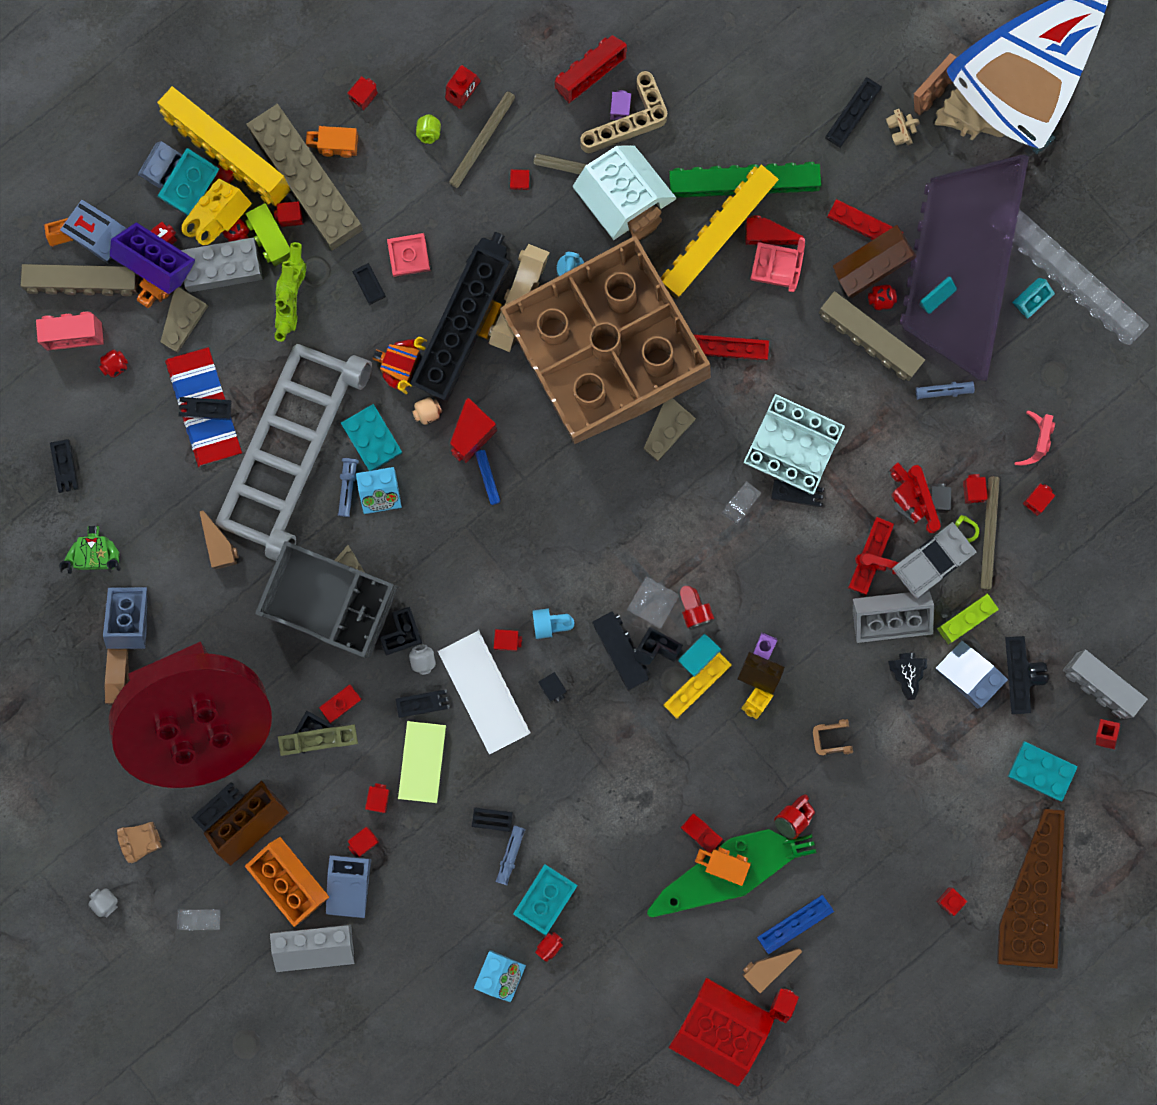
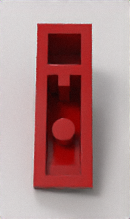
(768, 232)

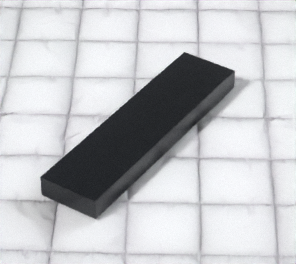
(853, 112)

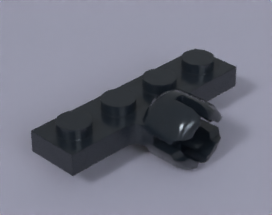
(1022, 675)

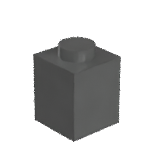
(941, 497)

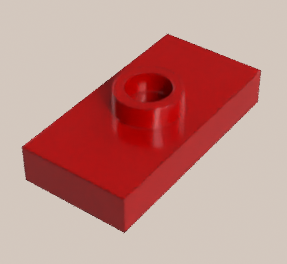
(340, 703)

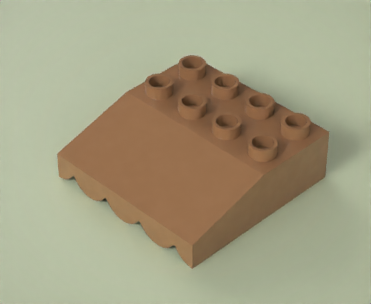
(606, 341)

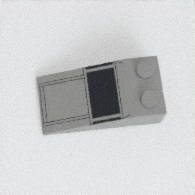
(934, 560)

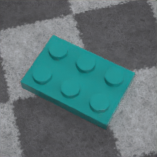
(188, 182)
(371, 438)
(1042, 771)
(545, 899)

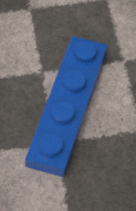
(795, 924)

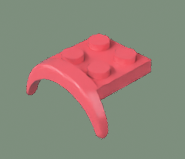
(778, 265)
(1046, 428)

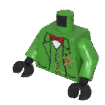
(91, 553)

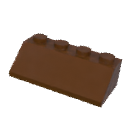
(874, 261)
(246, 823)

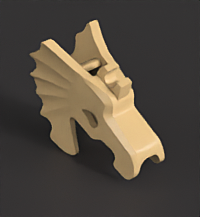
(962, 116)

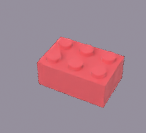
(69, 331)

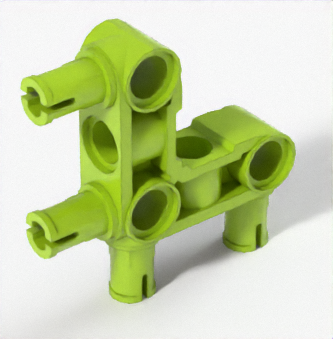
(286, 292)

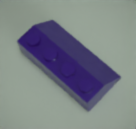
(151, 257)

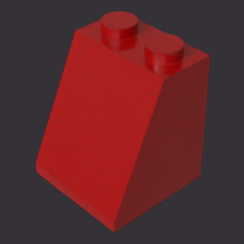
(471, 432)

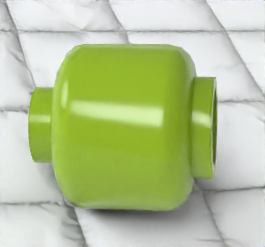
(428, 129)

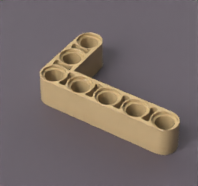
(647, 115)

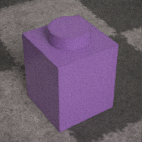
(620, 105)

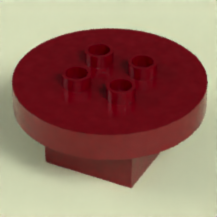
(189, 719)

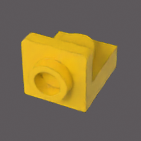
(756, 703)

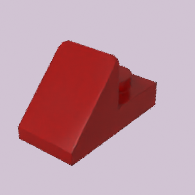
(701, 833)

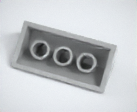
(893, 616)
(312, 948)

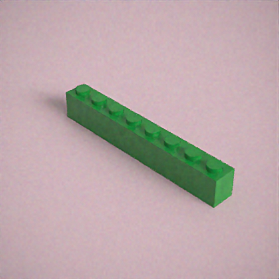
(724, 181)

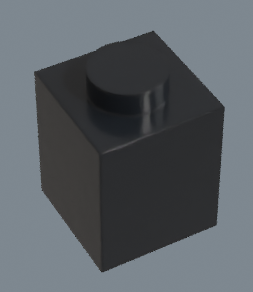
(553, 688)

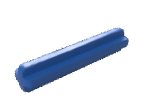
(487, 477)

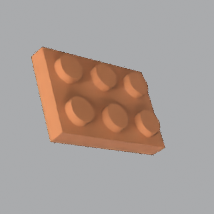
(933, 86)

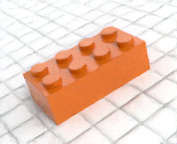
(286, 881)

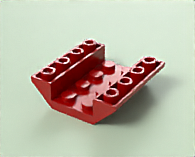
(722, 1032)

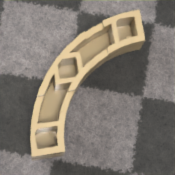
(531, 267)

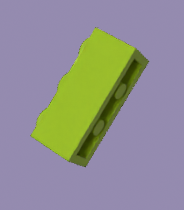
(268, 235)
(967, 619)

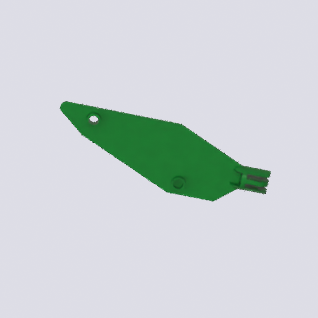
(696, 888)

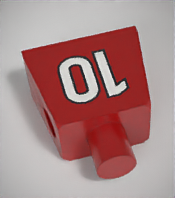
(463, 85)

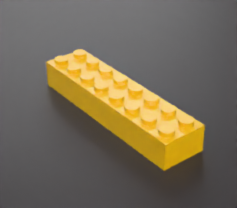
(223, 146)
(719, 231)

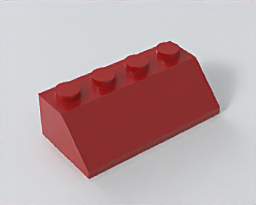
(591, 68)

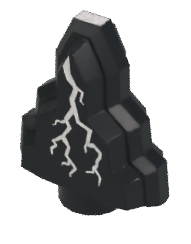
(908, 672)

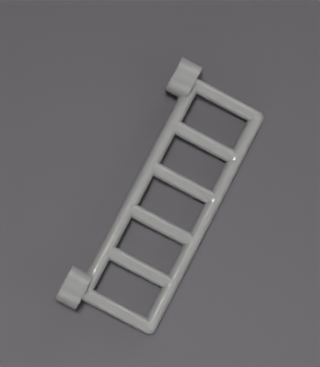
(353, 373)

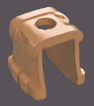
(645, 223)
(817, 741)
(138, 841)

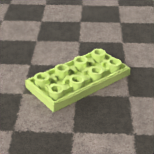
(422, 762)

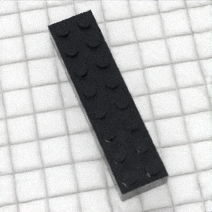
(461, 323)

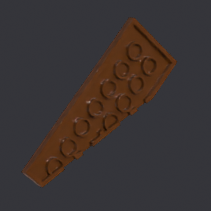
(1032, 913)

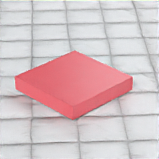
(408, 254)

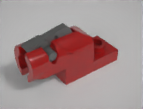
(904, 495)

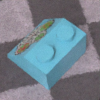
(378, 490)
(499, 976)

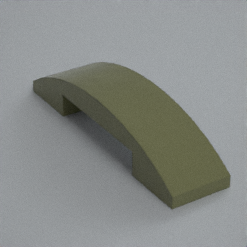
(317, 739)

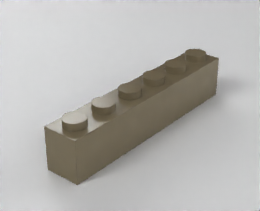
(79, 279)
(871, 336)

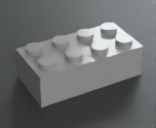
(223, 265)
(1104, 685)

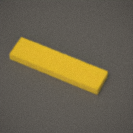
(697, 685)

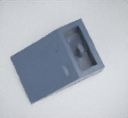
(159, 164)
(347, 886)

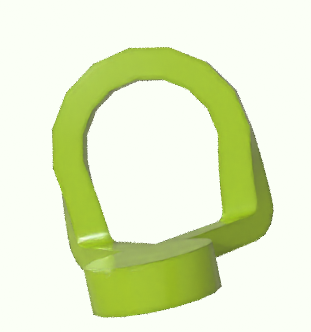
(965, 518)

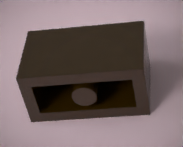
(760, 673)

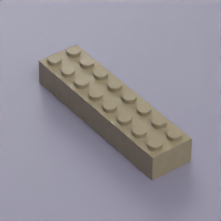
(305, 177)

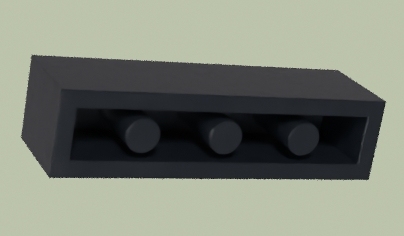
(620, 650)

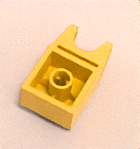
(216, 211)

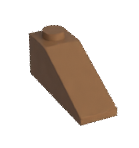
(219, 547)
(116, 673)
(767, 969)

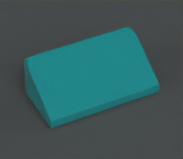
(938, 295)
(1033, 297)
(699, 655)

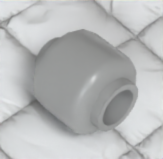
(422, 659)
(103, 902)

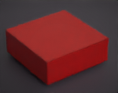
(519, 179)

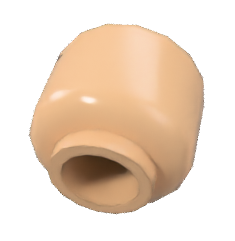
(427, 410)

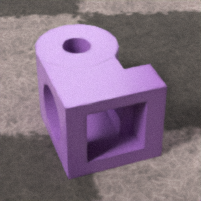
(765, 645)

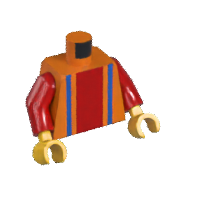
(400, 362)

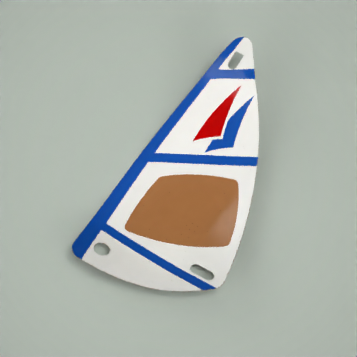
(1029, 67)

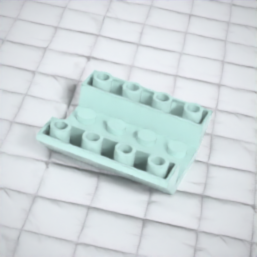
(621, 188)
(794, 444)

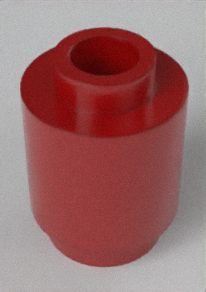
(549, 946)

